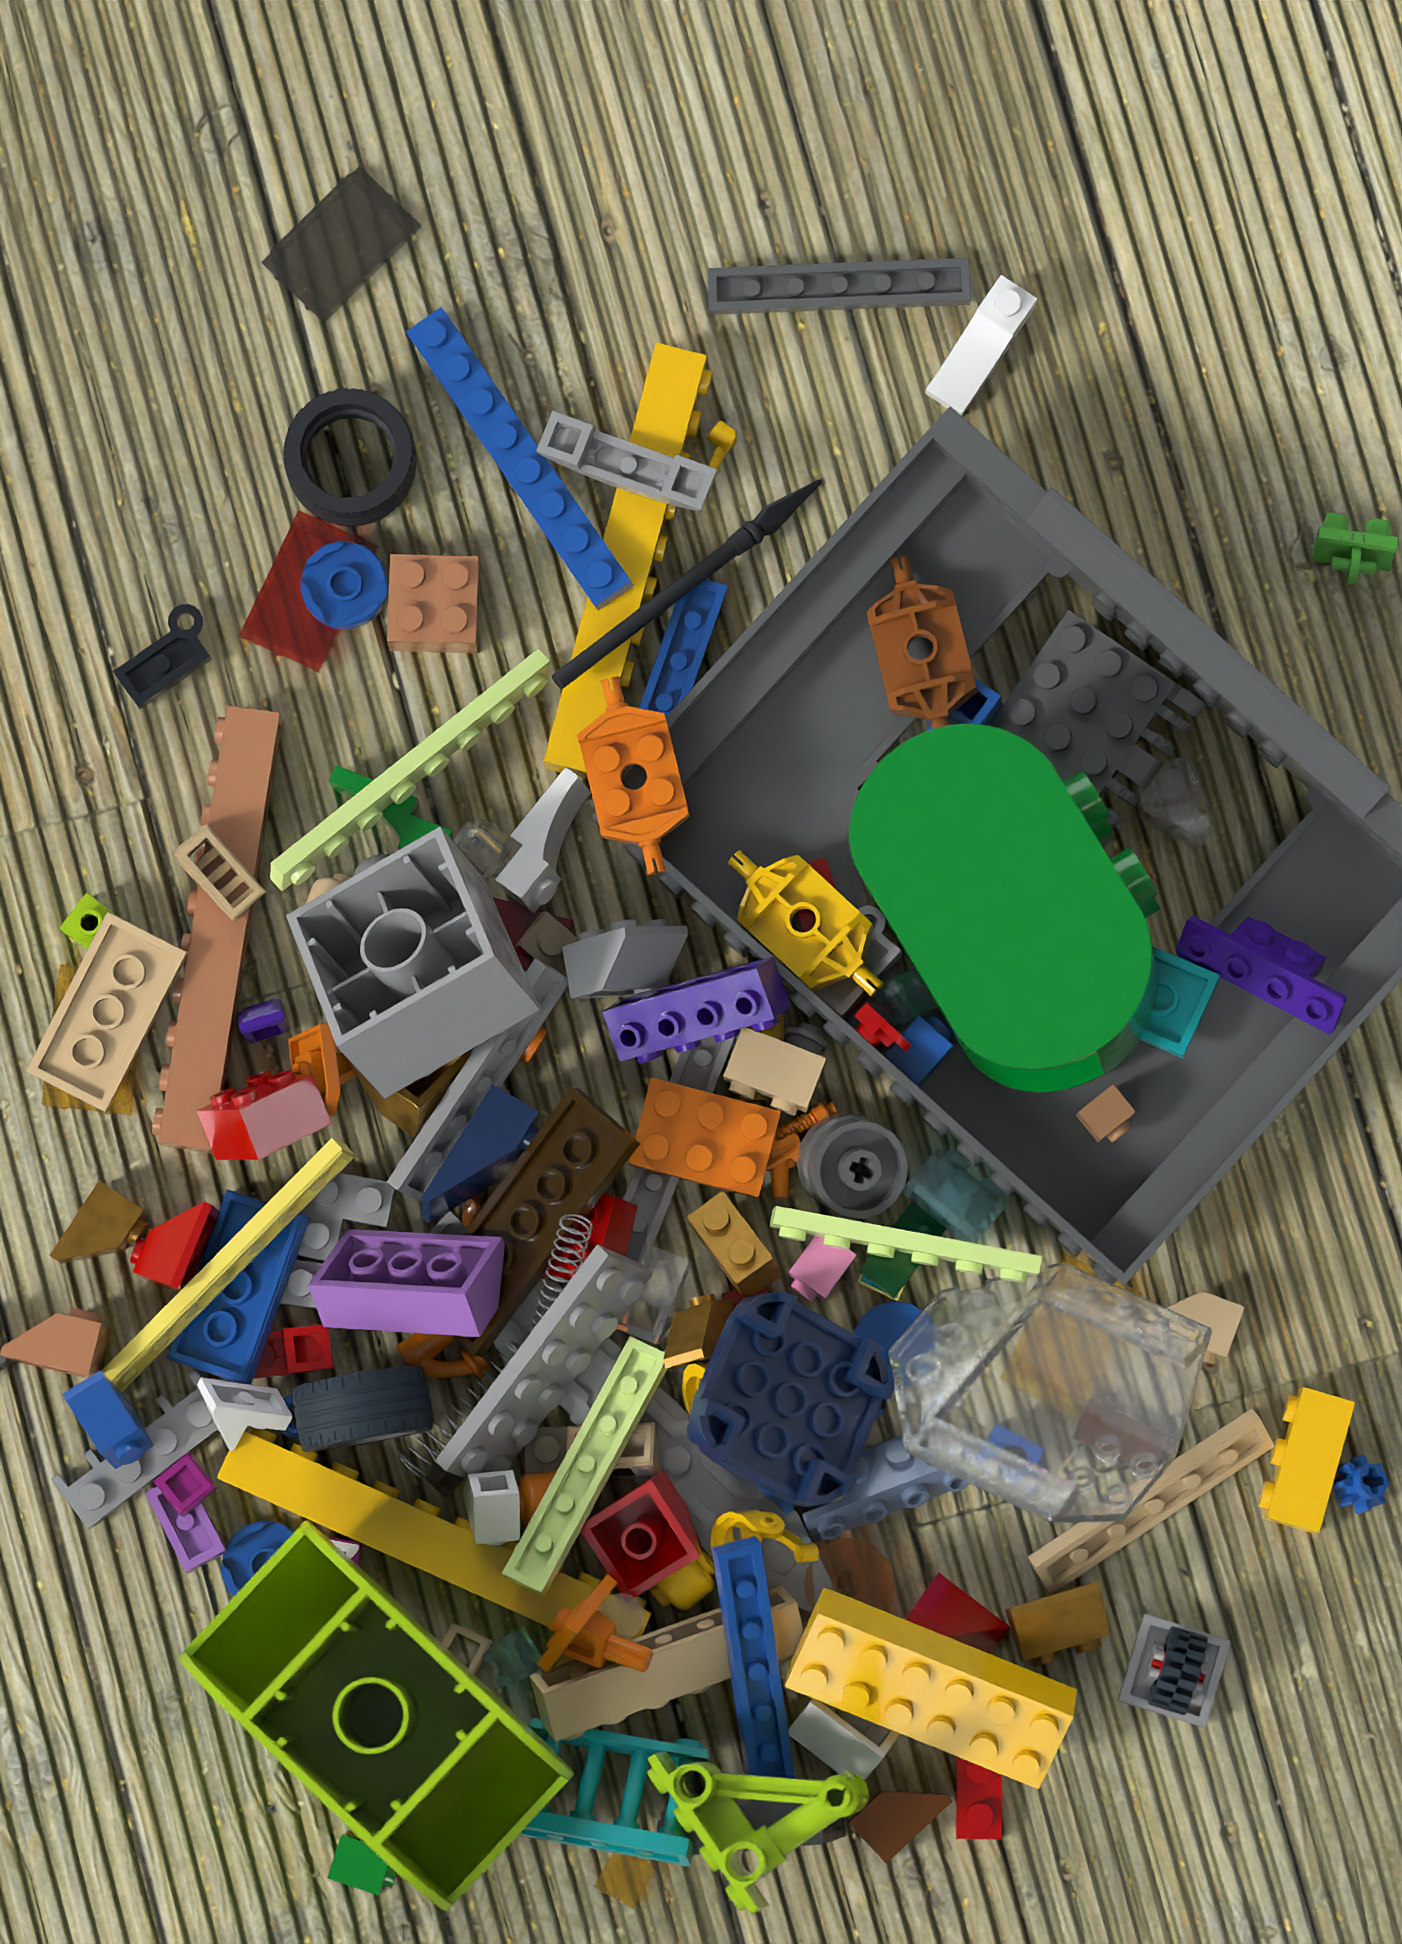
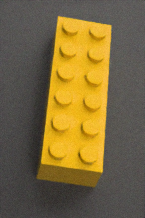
(931, 1688)

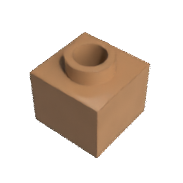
(1107, 1115)

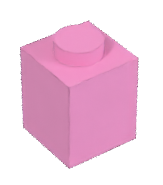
(819, 1269)

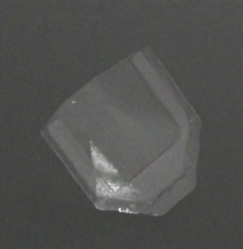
(1049, 1391)

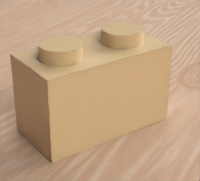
(773, 1071)

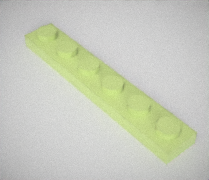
(886, 1240)
(586, 1467)

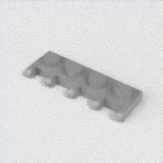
(172, 1435)

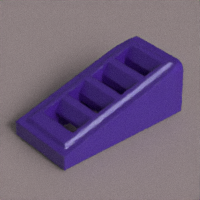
(263, 1020)

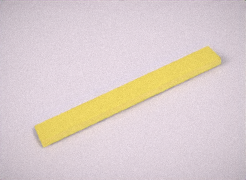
(228, 1263)

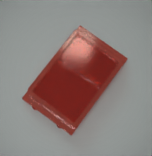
(279, 612)

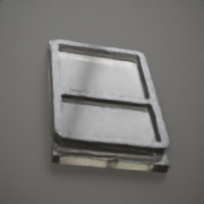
(340, 244)

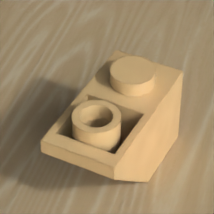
(1215, 1313)

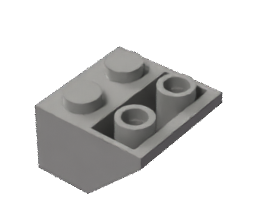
(624, 959)

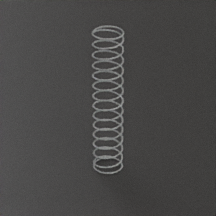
(560, 1259)
(404, 1458)

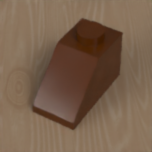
(896, 1818)

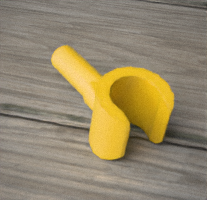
(724, 438)

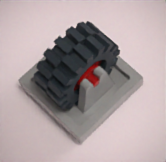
(1174, 1670)

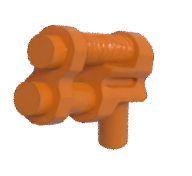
(786, 1146)

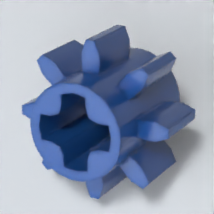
(1360, 1484)

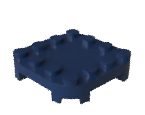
(788, 1399)

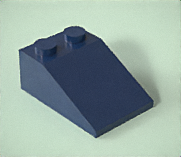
(482, 1153)

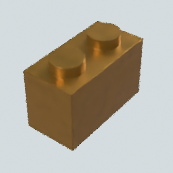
(734, 1245)

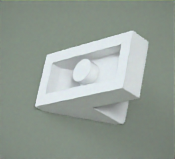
(240, 1405)

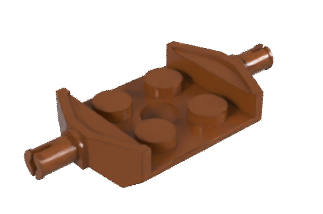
(929, 686)

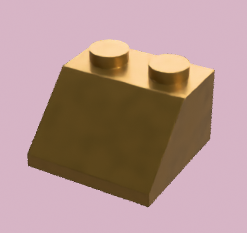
(1059, 1622)

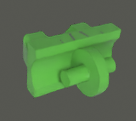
(1354, 550)

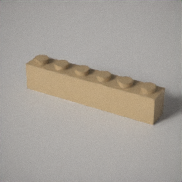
(684, 1661)

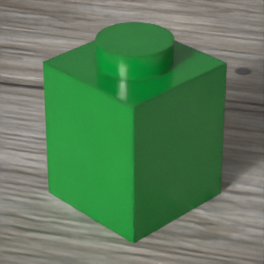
(360, 1866)

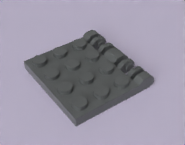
(1091, 706)

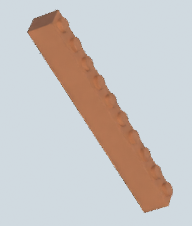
(217, 945)

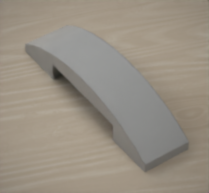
(625, 464)

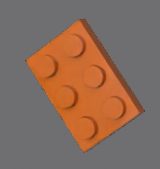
(704, 1138)

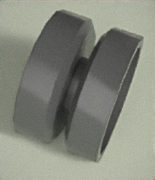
(878, 1168)

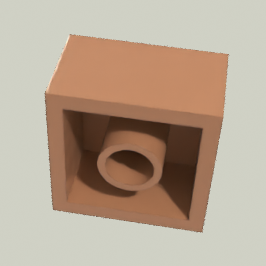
(433, 603)

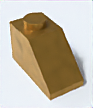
(101, 1227)
(696, 1330)

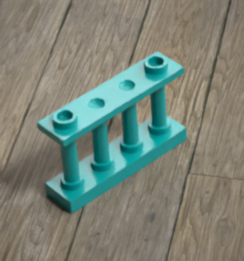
(624, 1834)

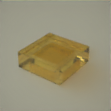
(624, 1878)

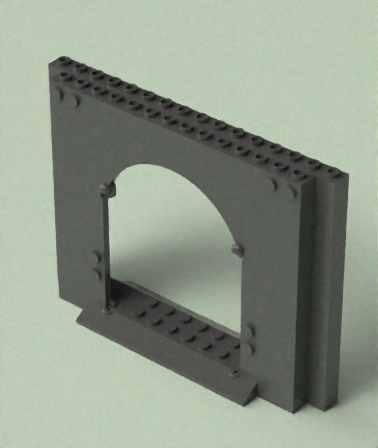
(801, 718)

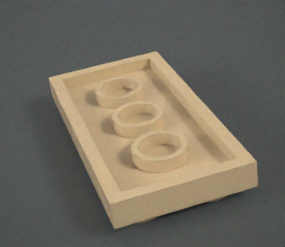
(107, 1012)

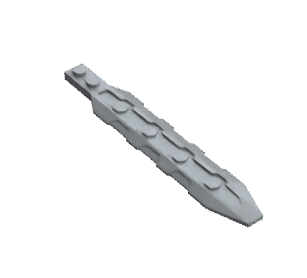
(702, 1484)

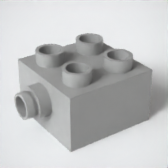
(411, 962)

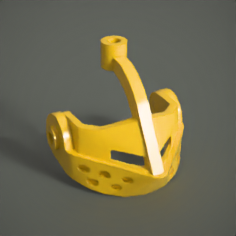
(760, 1525)

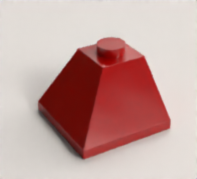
(175, 1247)
(957, 1615)

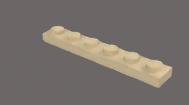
(1179, 1485)

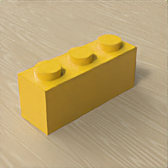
(1306, 1459)

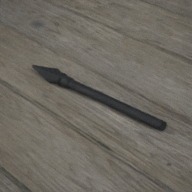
(742, 540)

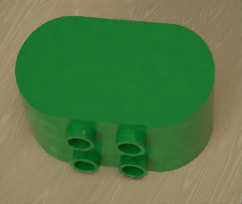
(1010, 904)

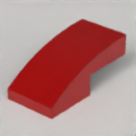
(295, 1352)

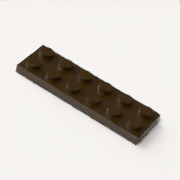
(555, 1176)

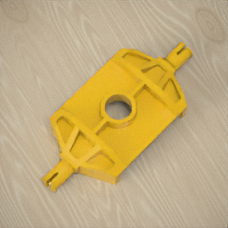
(826, 952)

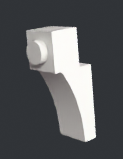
(982, 345)
(532, 871)

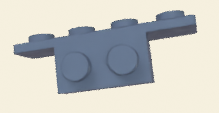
(885, 1484)

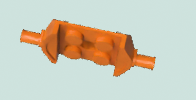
(628, 738)

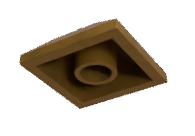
(417, 1101)

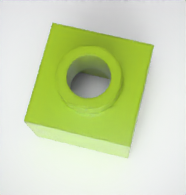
(73, 923)

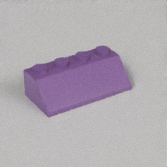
(410, 1282)

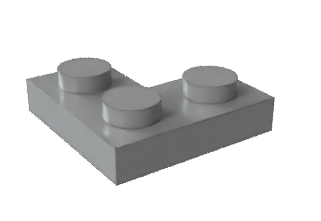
(343, 1199)

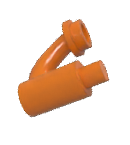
(421, 1349)

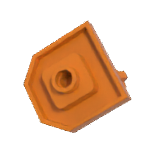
(318, 1055)
(591, 1636)

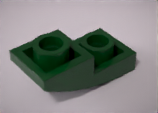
(893, 1273)

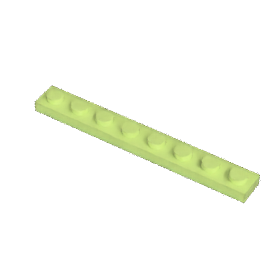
(399, 780)

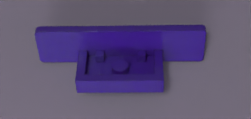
(1267, 967)

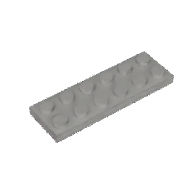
(546, 1364)

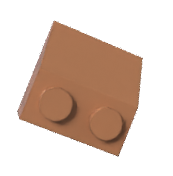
(63, 1344)

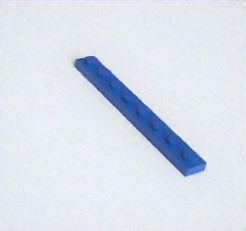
(517, 458)

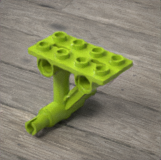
(727, 1830)

